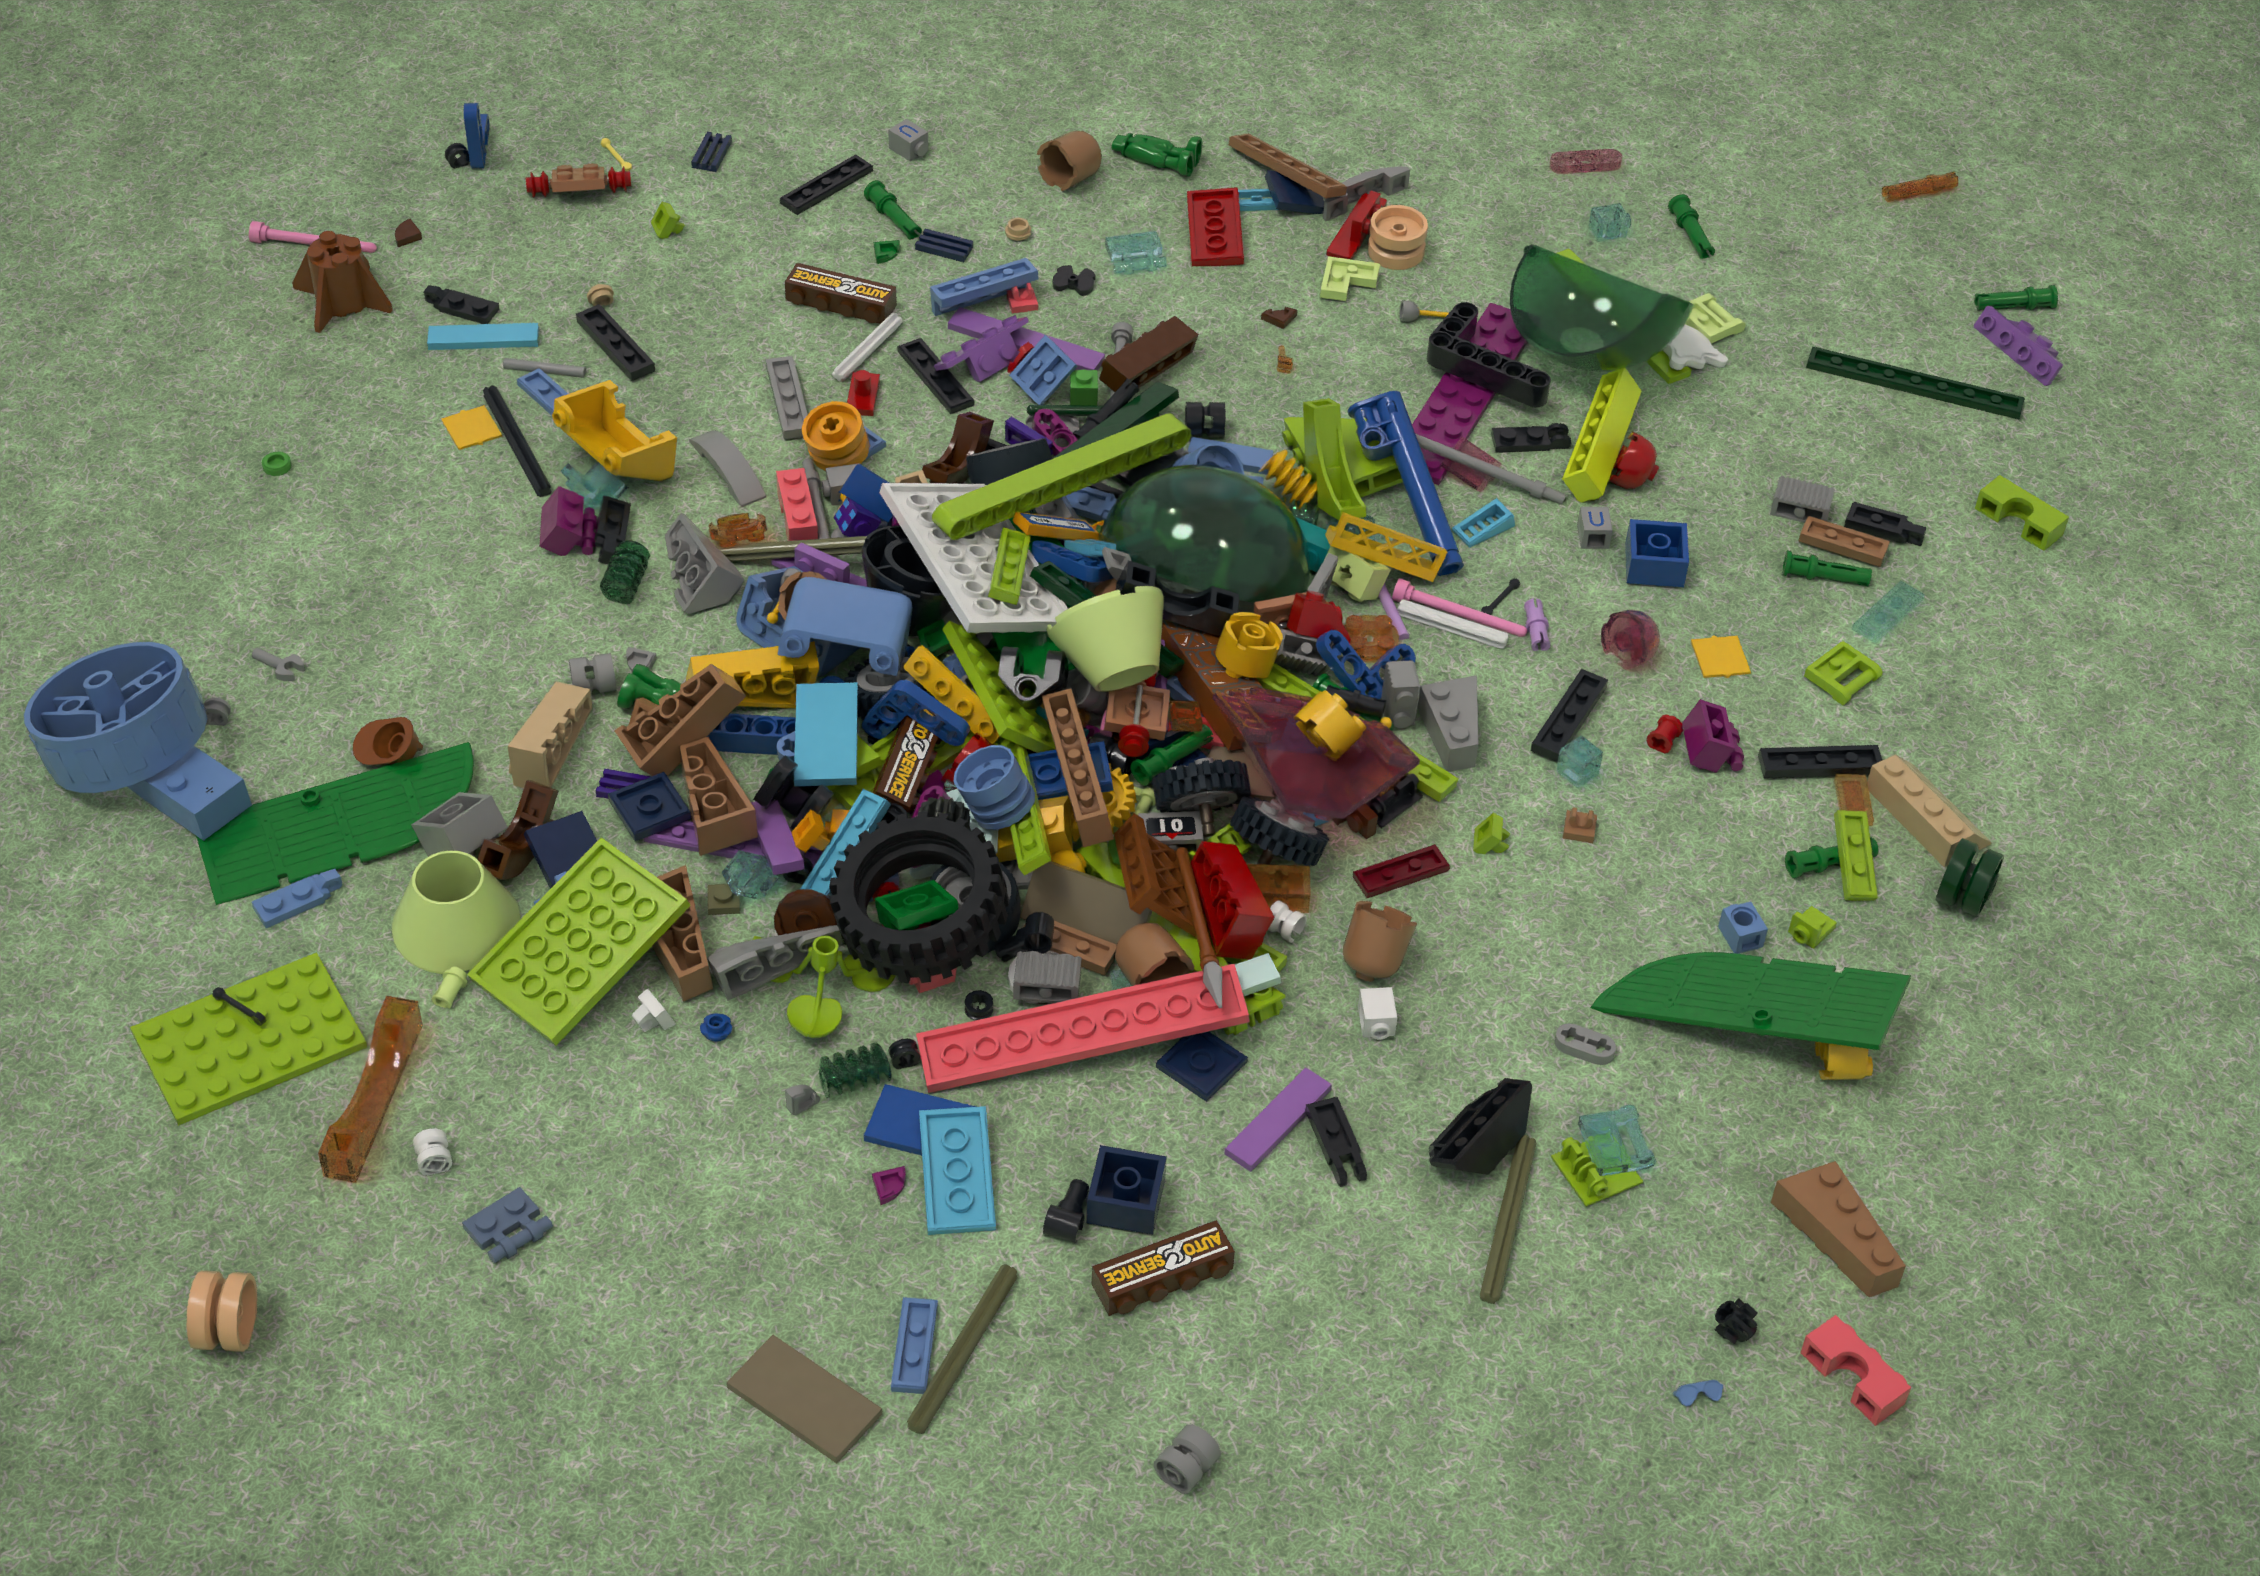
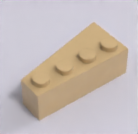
(549, 734)

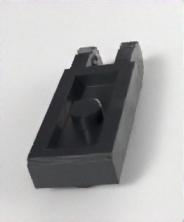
(1531, 438)
(1336, 1138)

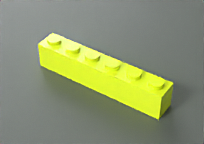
(1602, 435)

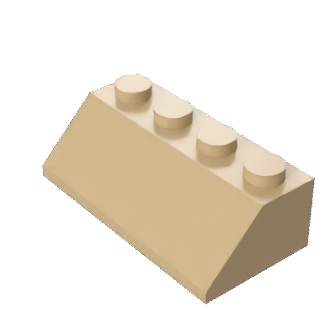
(1922, 808)

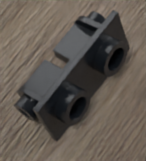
(1396, 800)

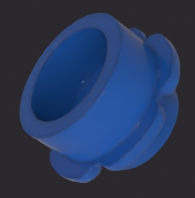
(716, 1033)

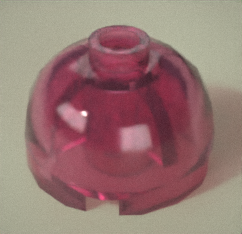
(1631, 632)

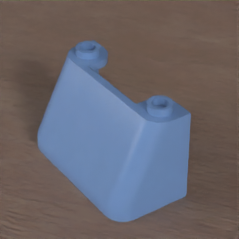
(760, 599)
(850, 617)

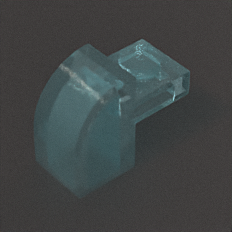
(594, 484)

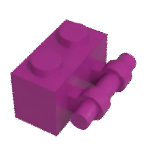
(563, 523)
(1711, 738)

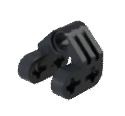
(1015, 681)
(794, 799)

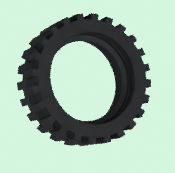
(907, 845)

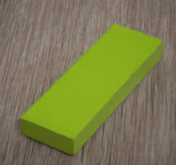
(1855, 855)

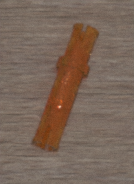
(1930, 184)

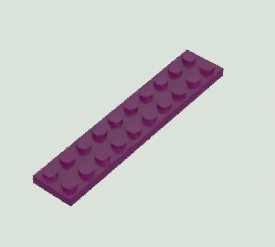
(1459, 404)

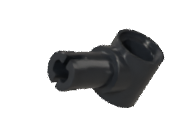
(1035, 936)
(1067, 1217)

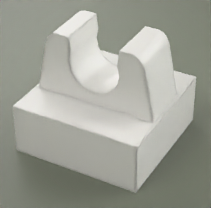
(651, 1013)

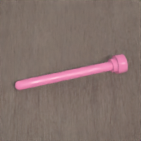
(260, 232)
(1404, 590)

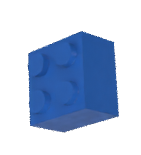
(1656, 553)

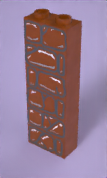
(1204, 674)

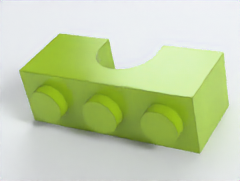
(2004, 499)

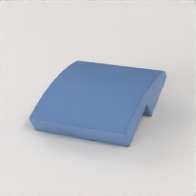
(1043, 370)

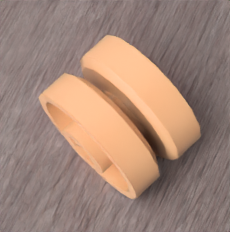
(1397, 237)
(221, 1311)

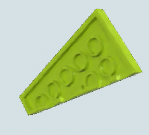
(1007, 715)

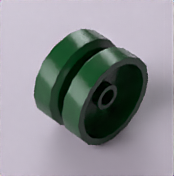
(1975, 879)

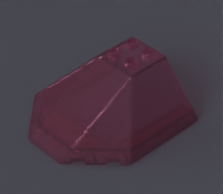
(1300, 772)

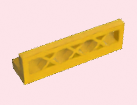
(1385, 553)

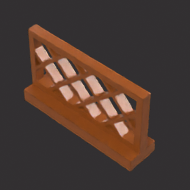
(1152, 874)

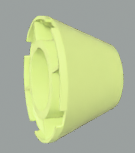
(1113, 637)
(457, 933)

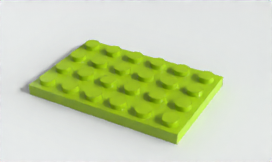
(578, 940)
(218, 1055)

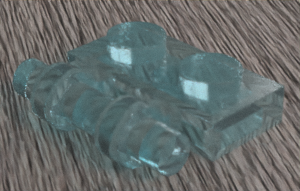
(1135, 246)

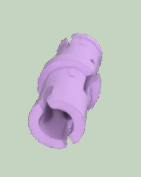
(1537, 624)

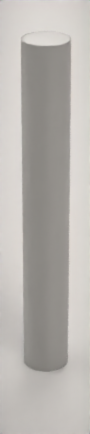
(549, 368)

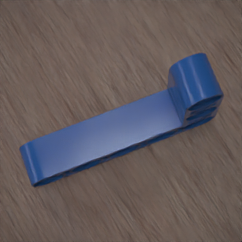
(755, 732)

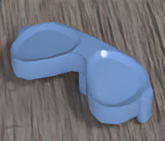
(1687, 1393)

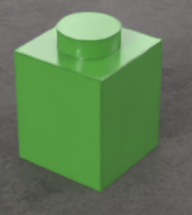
(1084, 387)

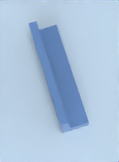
(981, 286)

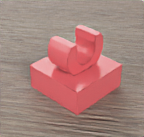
(1022, 299)

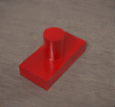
(864, 392)

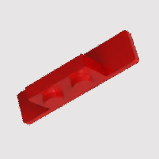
(1356, 226)

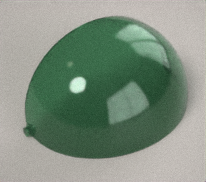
(1590, 315)
(1211, 530)

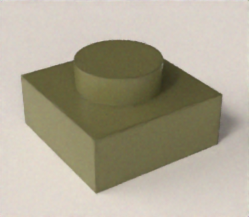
(722, 900)

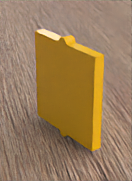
(471, 427)
(1720, 656)

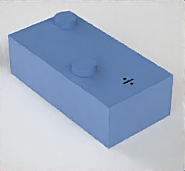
(196, 793)

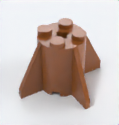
(339, 279)

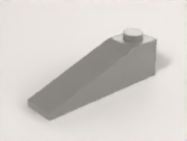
(702, 569)
(762, 960)

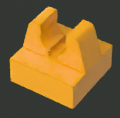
(810, 833)

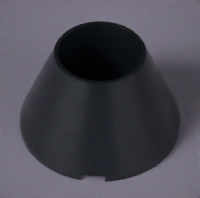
(895, 566)

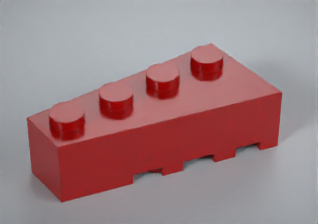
(1230, 900)

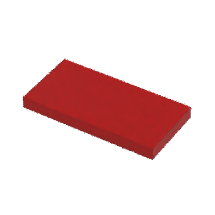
(1215, 227)

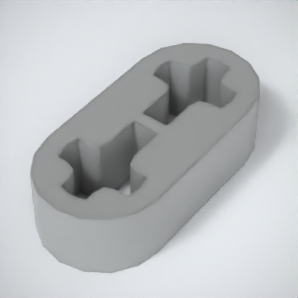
(1585, 1044)

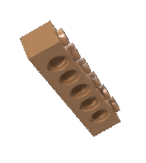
(1077, 768)

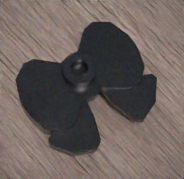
(1066, 279)

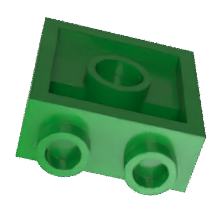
(915, 906)

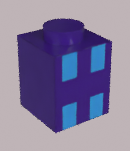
(855, 520)

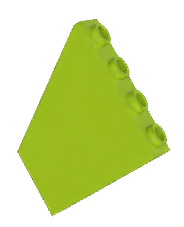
(1366, 474)

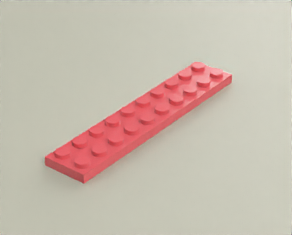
(1078, 1029)

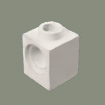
(1377, 1012)

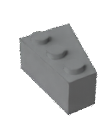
(1452, 720)

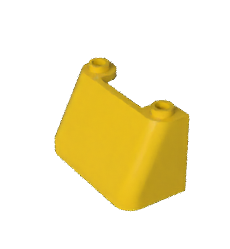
(601, 429)

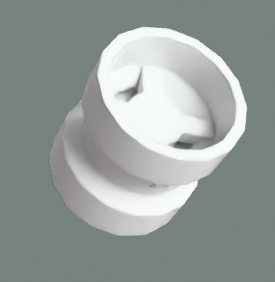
(1286, 921)
(432, 1151)

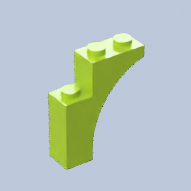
(1328, 460)

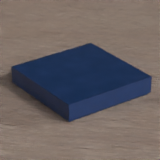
(1293, 196)
(649, 806)
(560, 844)
(1201, 1063)

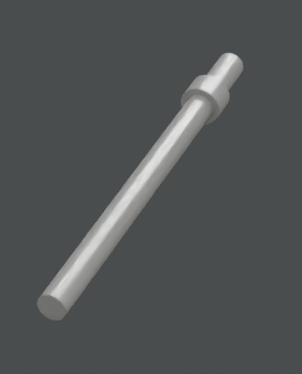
(814, 483)
(1538, 488)

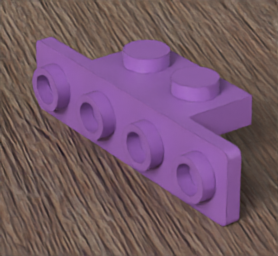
(2020, 344)
(988, 353)
(816, 561)

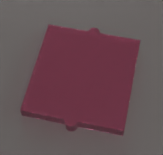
(1468, 475)

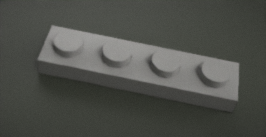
(787, 395)

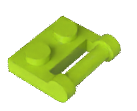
(1836, 666)

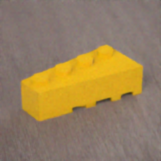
(763, 674)

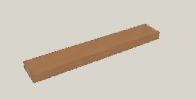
(1287, 165)

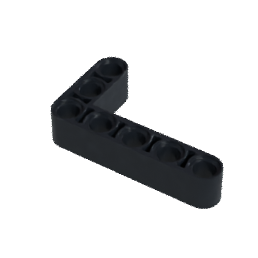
(1454, 354)

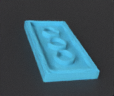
(826, 734)
(957, 1170)

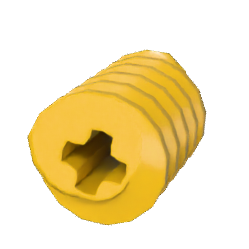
(1290, 478)

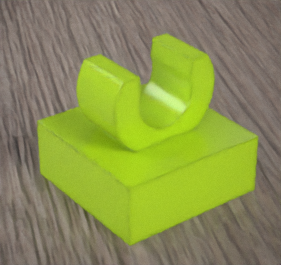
(666, 221)
(1489, 835)

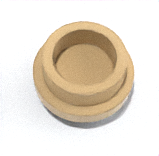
(1018, 229)
(600, 294)

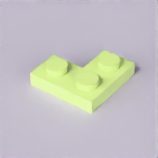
(1343, 272)

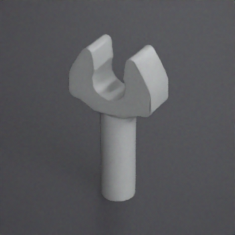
(279, 664)

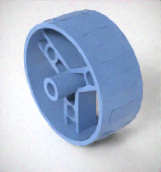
(115, 717)

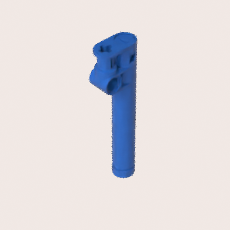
(1391, 426)

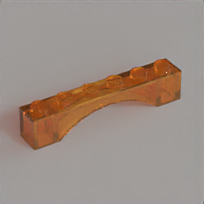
(353, 1134)

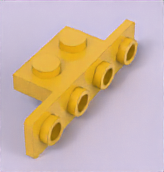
(950, 692)

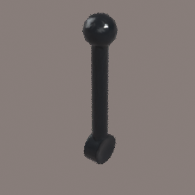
(1513, 584)
(219, 993)

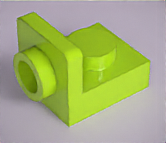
(1811, 927)

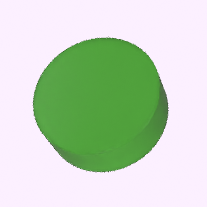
(276, 463)

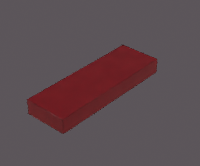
(1401, 871)

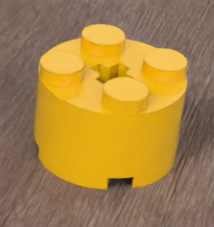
(1248, 646)
(1329, 724)
(1843, 1062)

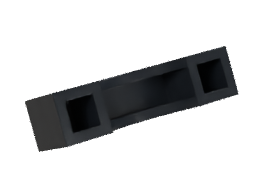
(1200, 610)

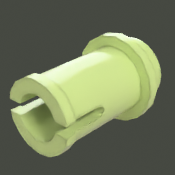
(452, 982)

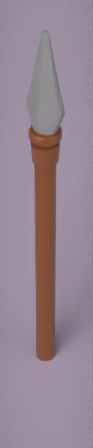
(1209, 963)

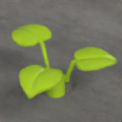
(821, 1016)

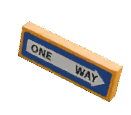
(1054, 527)

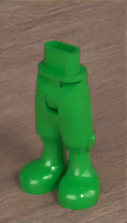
(1160, 152)
(645, 684)

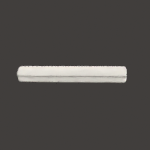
(867, 347)
(1453, 624)

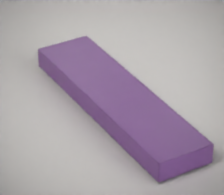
(777, 840)
(1277, 1119)

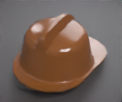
(386, 742)

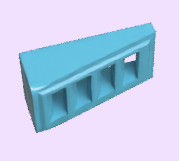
(1494, 508)

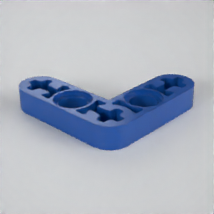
(477, 134)
(1072, 563)
(1369, 677)
(903, 700)

